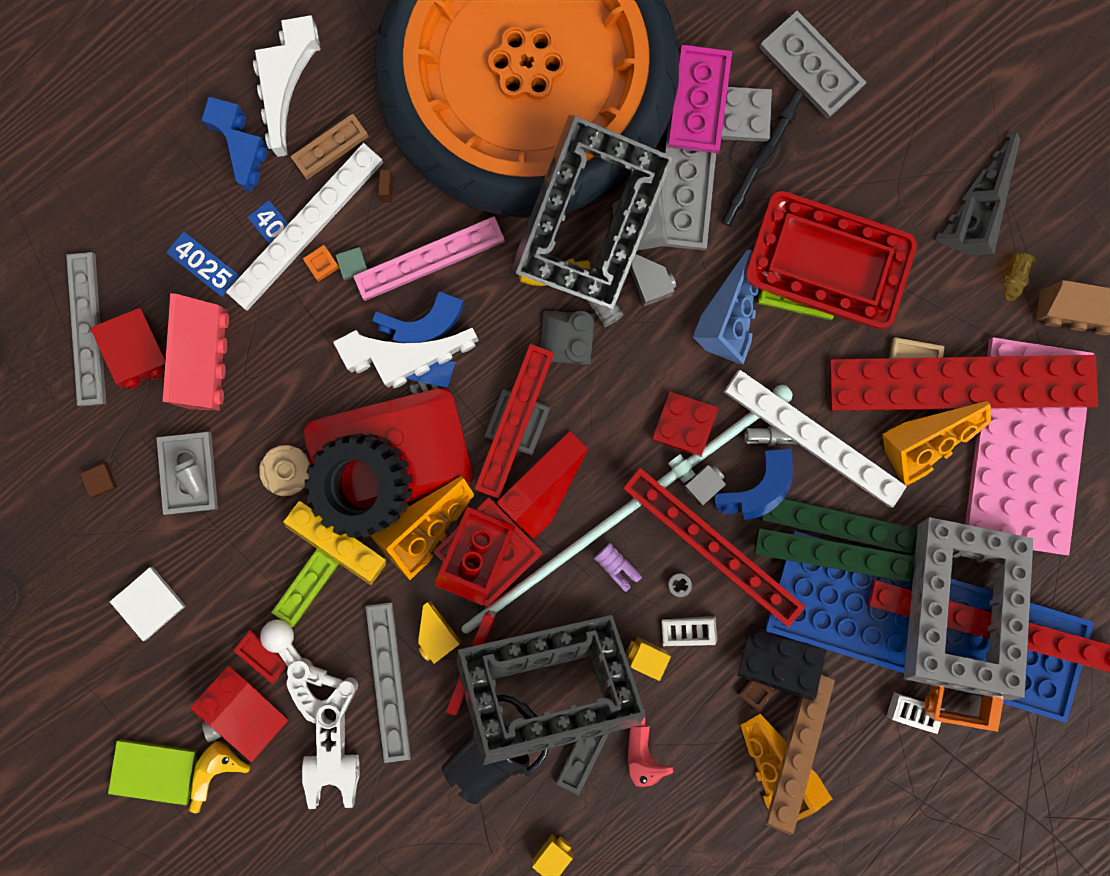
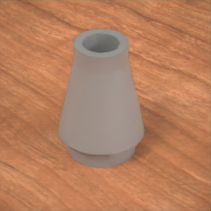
(191, 478)

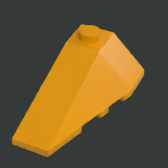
(923, 441)
(422, 526)

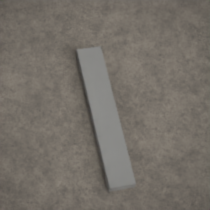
(84, 315)
(388, 682)

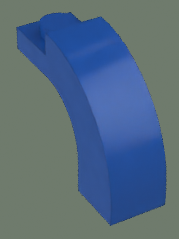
(432, 327)
(767, 494)

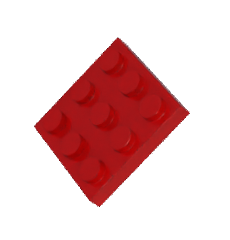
(517, 558)

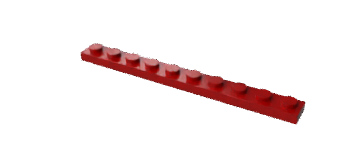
(976, 622)

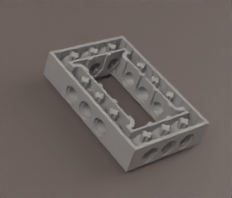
(1005, 664)

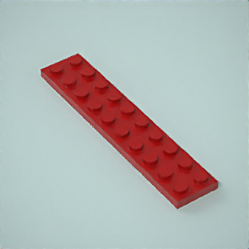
(963, 381)

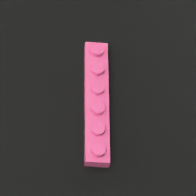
(429, 258)

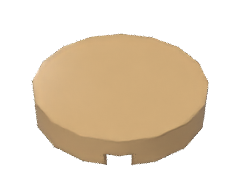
(284, 470)

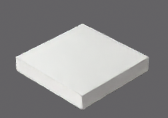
(147, 603)

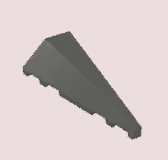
(979, 219)

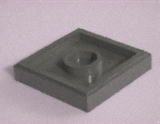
(533, 428)

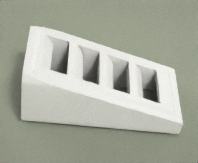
(700, 640)
(895, 711)

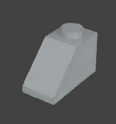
(651, 280)

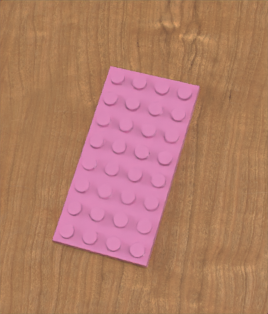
(1028, 465)

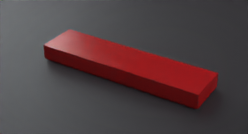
(481, 638)

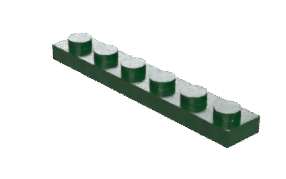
(843, 526)
(833, 555)

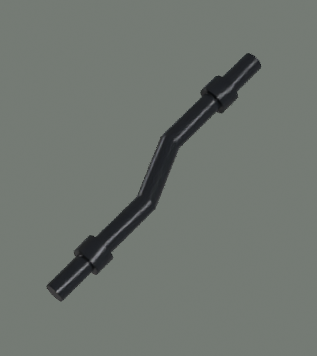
(786, 116)

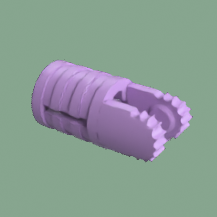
(614, 563)

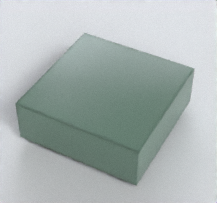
(351, 263)

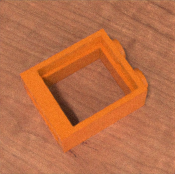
(988, 717)

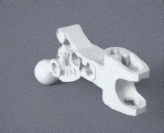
(331, 763)

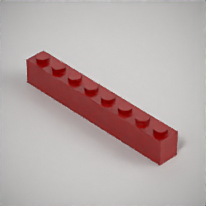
(713, 547)

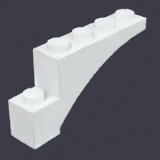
(279, 72)
(400, 360)

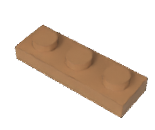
(329, 146)

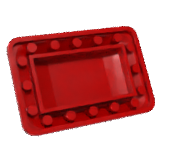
(831, 260)
(422, 428)

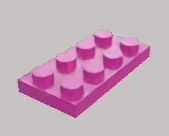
(700, 99)

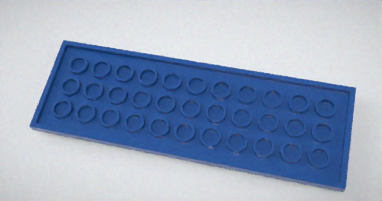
(843, 623)

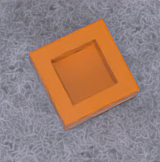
(321, 263)

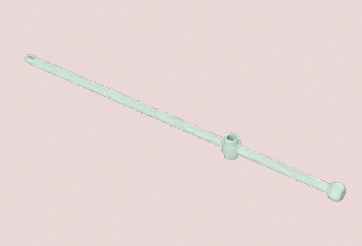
(680, 469)

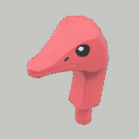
(642, 767)

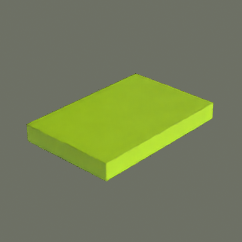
(152, 772)

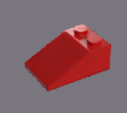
(474, 556)
(239, 714)

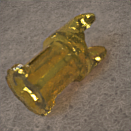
(1017, 279)

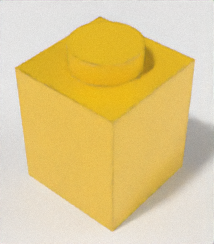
(553, 857)

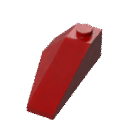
(541, 490)

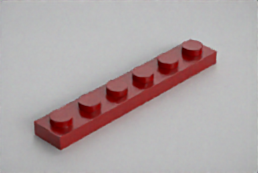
(514, 421)

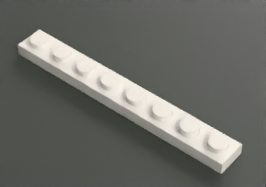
(305, 227)
(815, 439)

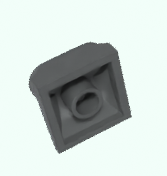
(568, 336)

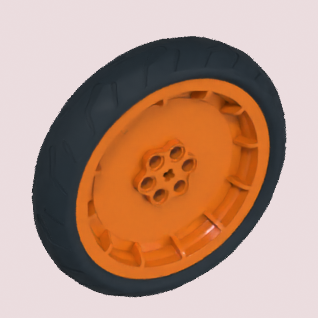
(494, 143)

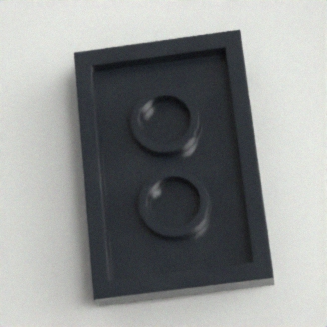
(782, 663)

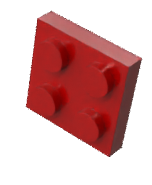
(685, 424)

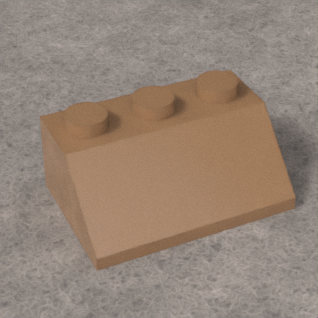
(1076, 306)

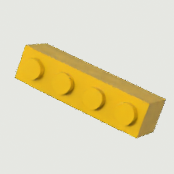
(340, 548)

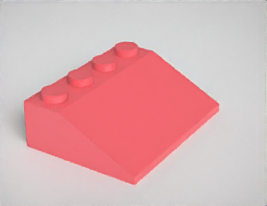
(195, 354)

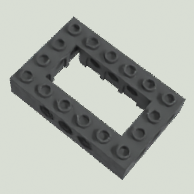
(627, 227)
(592, 638)

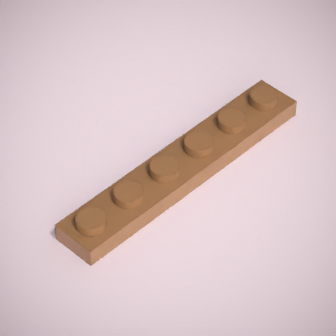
(798, 759)

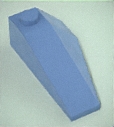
(726, 320)

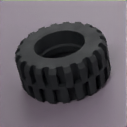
(327, 493)

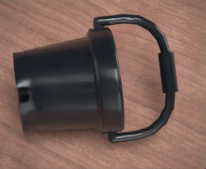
(479, 780)

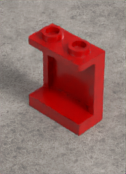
(129, 349)

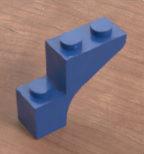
(245, 149)

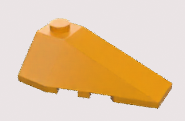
(768, 751)

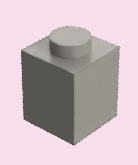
(705, 484)

